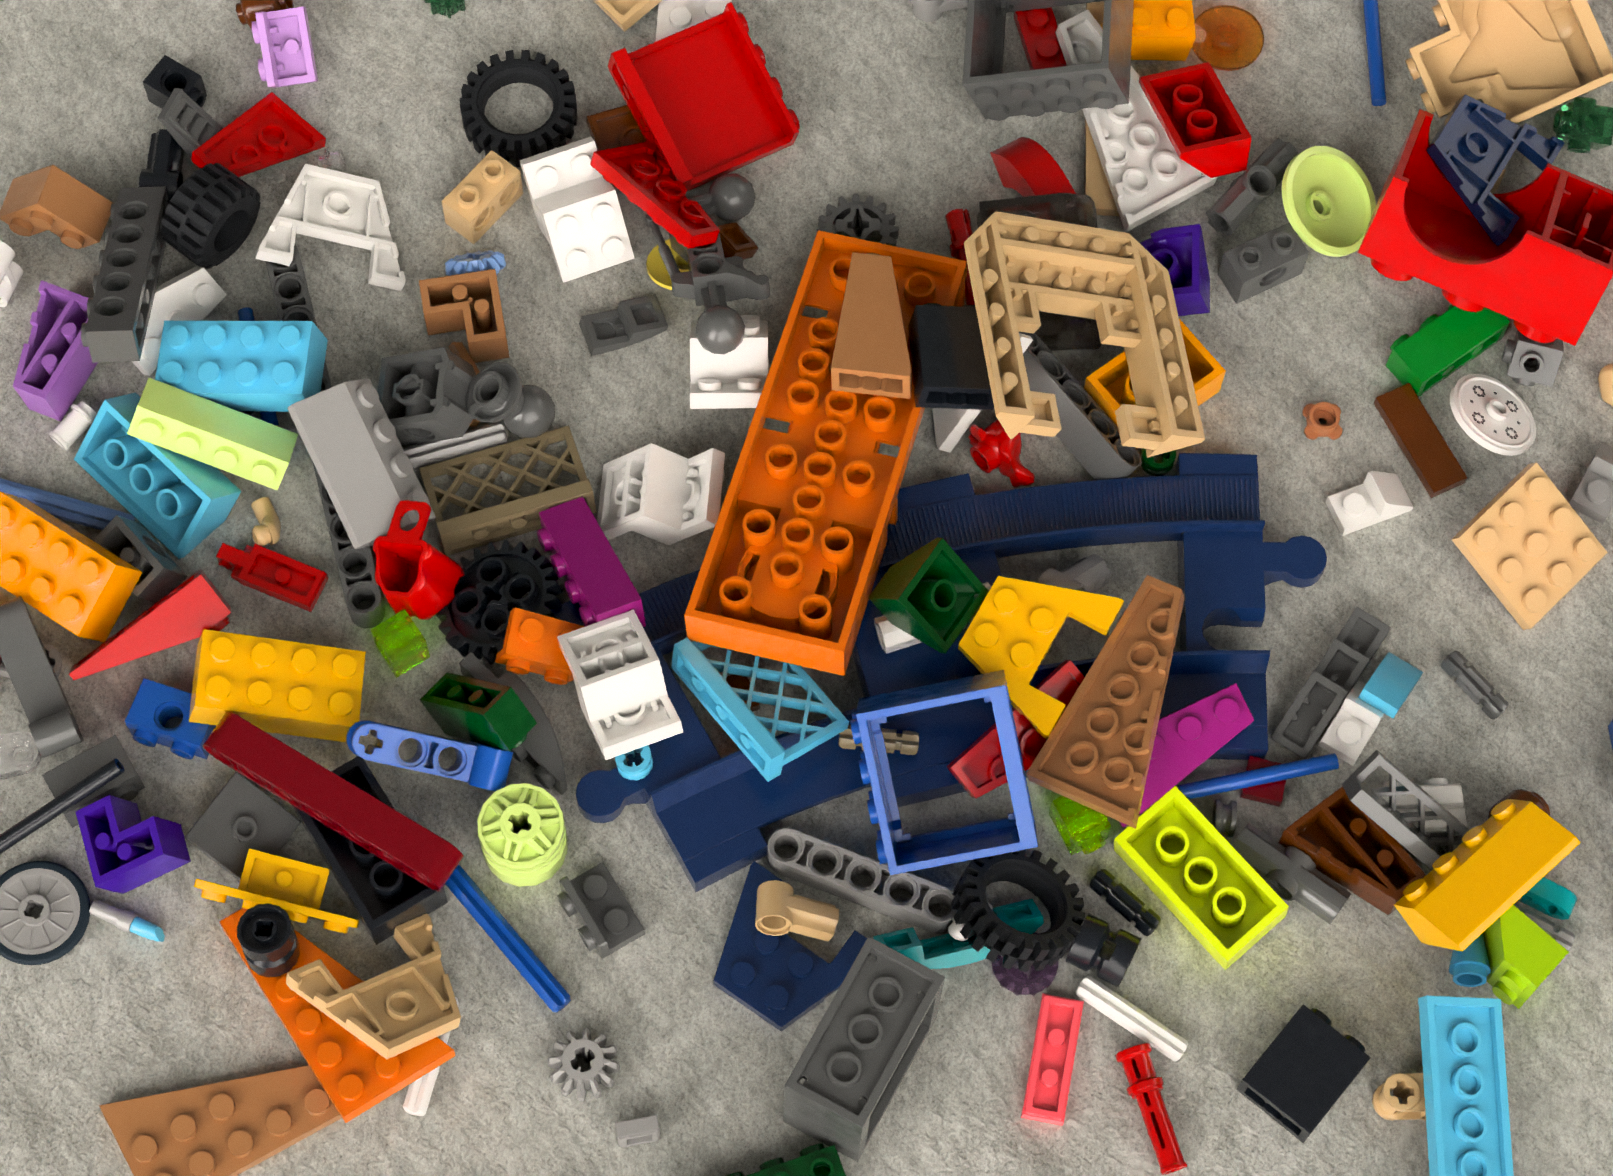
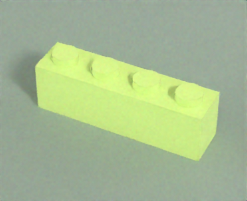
(212, 434)

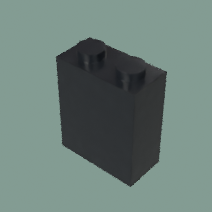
(948, 358)
(1304, 1072)

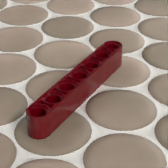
(333, 801)

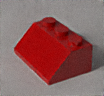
(1199, 119)

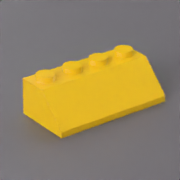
(1484, 874)

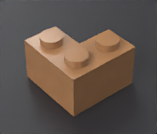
(56, 203)
(467, 304)

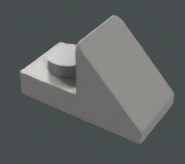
(1595, 489)

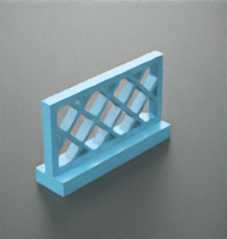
(739, 721)

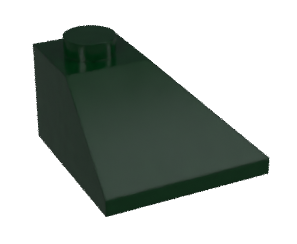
(930, 595)

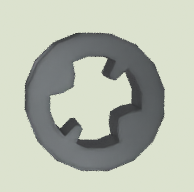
(1225, 817)

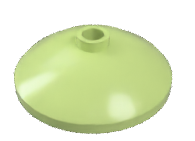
(1328, 200)

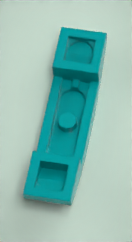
(948, 952)

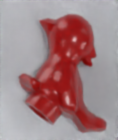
(995, 450)

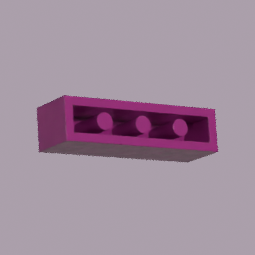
(587, 563)

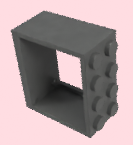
(1047, 89)
(862, 1048)

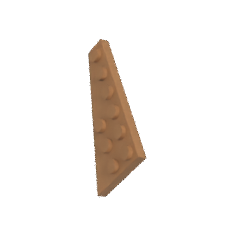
(1110, 726)
(220, 1124)

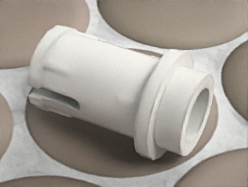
(73, 425)

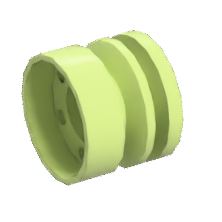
(531, 854)

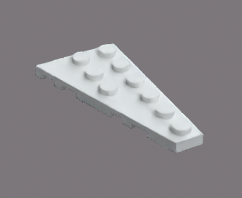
(1129, 139)

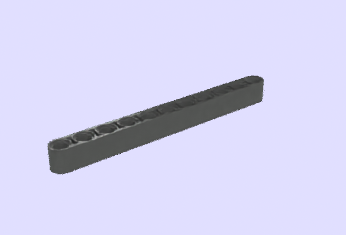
(358, 586)

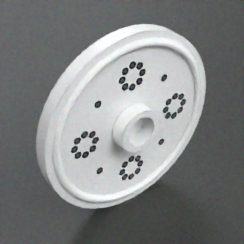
(1492, 414)

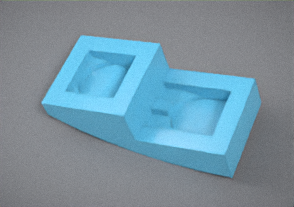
(1390, 685)

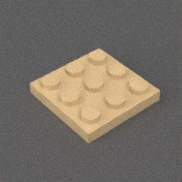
(1529, 546)

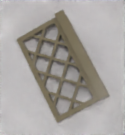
(515, 513)

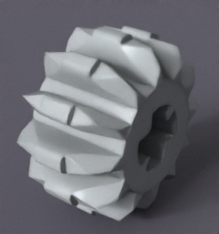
(600, 1065)

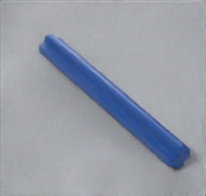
(508, 940)

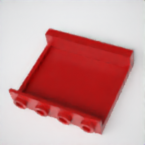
(705, 99)

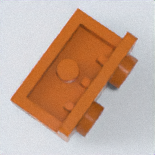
(534, 646)

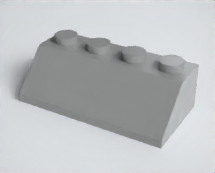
(358, 459)

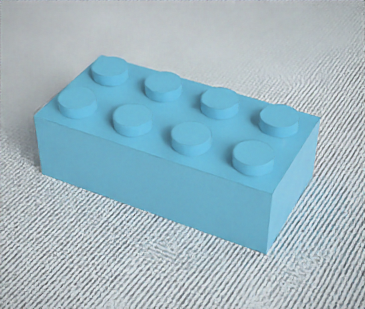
(244, 361)

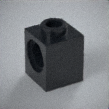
(170, 75)

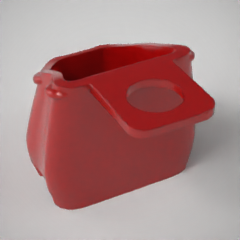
(411, 570)

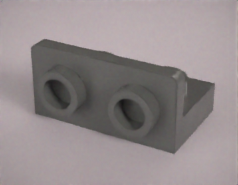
(601, 910)

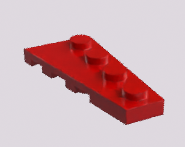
(652, 189)
(982, 765)

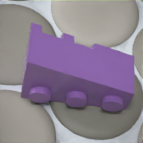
(54, 360)

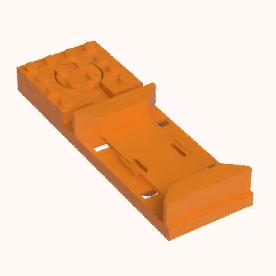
(816, 502)

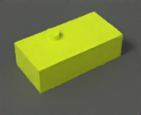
(1200, 877)

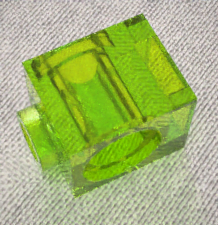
(400, 643)
(1079, 825)

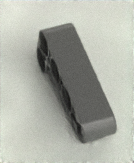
(35, 680)

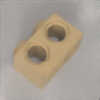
(482, 197)

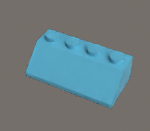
(162, 489)

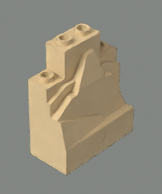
(1511, 55)

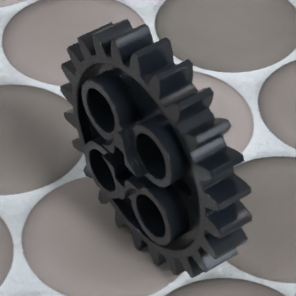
(519, 573)

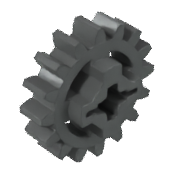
(870, 220)

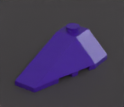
(1184, 256)

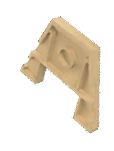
(394, 1007)

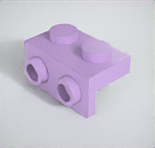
(285, 47)

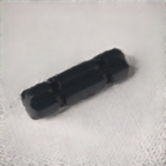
(1125, 902)

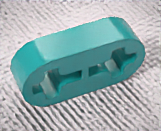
(1550, 899)

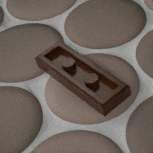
(1420, 440)

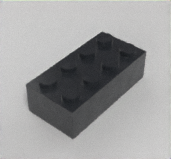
(374, 887)

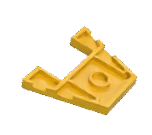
(1017, 631)

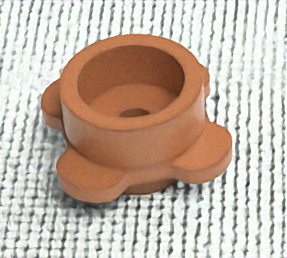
(1325, 411)

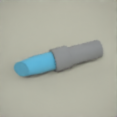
(126, 921)

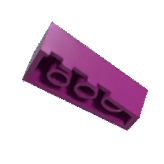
(1191, 737)

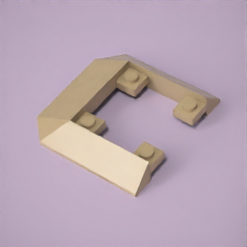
(1088, 273)

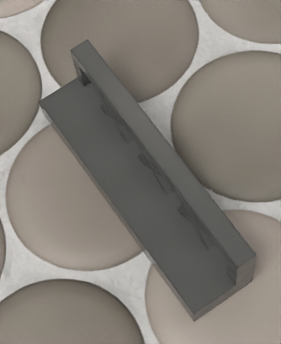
(1398, 824)

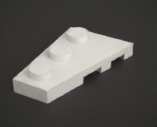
(182, 298)

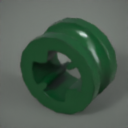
(1158, 469)

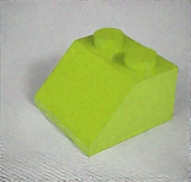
(1519, 956)

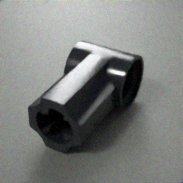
(163, 163)

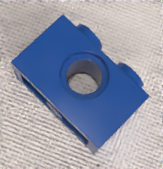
(153, 708)

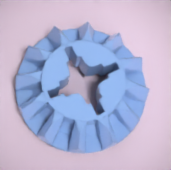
(475, 262)

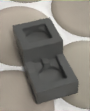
(627, 325)

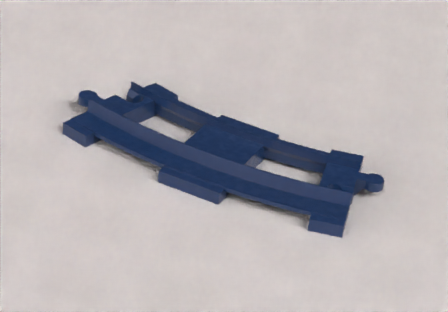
(1211, 508)

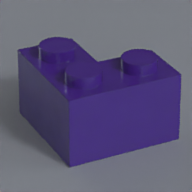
(124, 848)

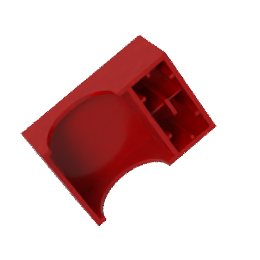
(1540, 277)

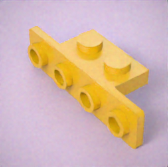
(284, 883)

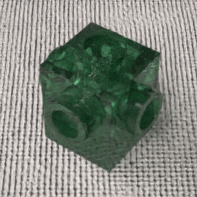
(1584, 125)

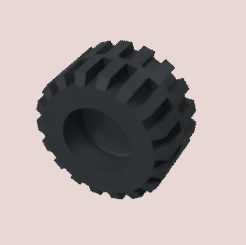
(210, 215)

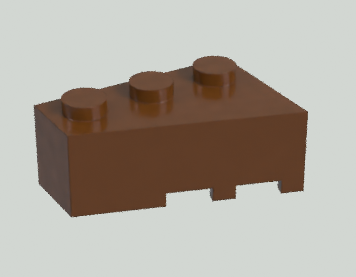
(1354, 851)

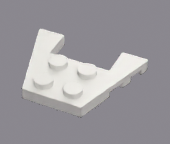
(338, 210)

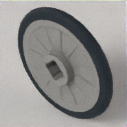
(62, 918)

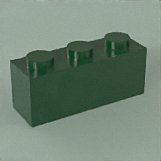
(479, 711)

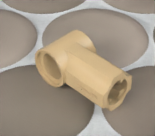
(783, 911)

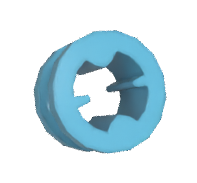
(635, 772)

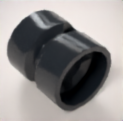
(268, 940)
(1089, 945)

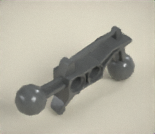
(711, 276)

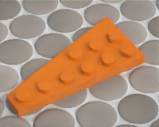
(343, 1064)

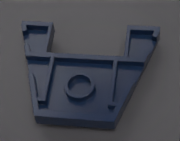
(1473, 152)
(776, 973)

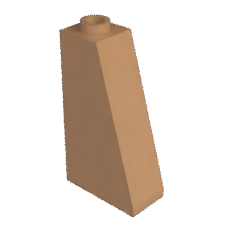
(871, 336)

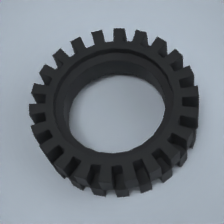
(510, 71)
(1003, 939)

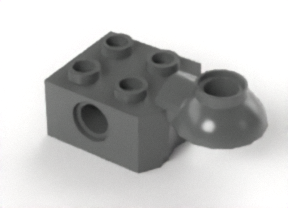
(438, 394)

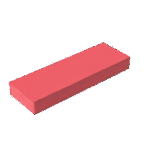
(1052, 1059)

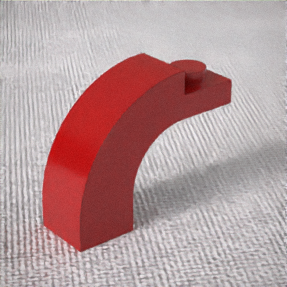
(1029, 169)

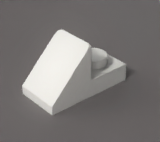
(1369, 503)
(1351, 727)

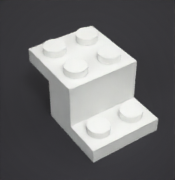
(576, 210)
(731, 378)
(661, 494)
(620, 684)

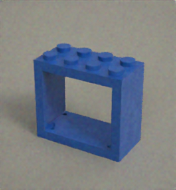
(956, 844)

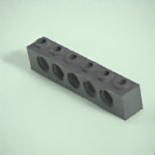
(126, 276)

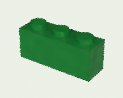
(1444, 346)

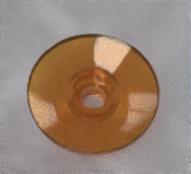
(1231, 26)

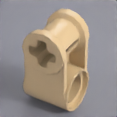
(1405, 1086)

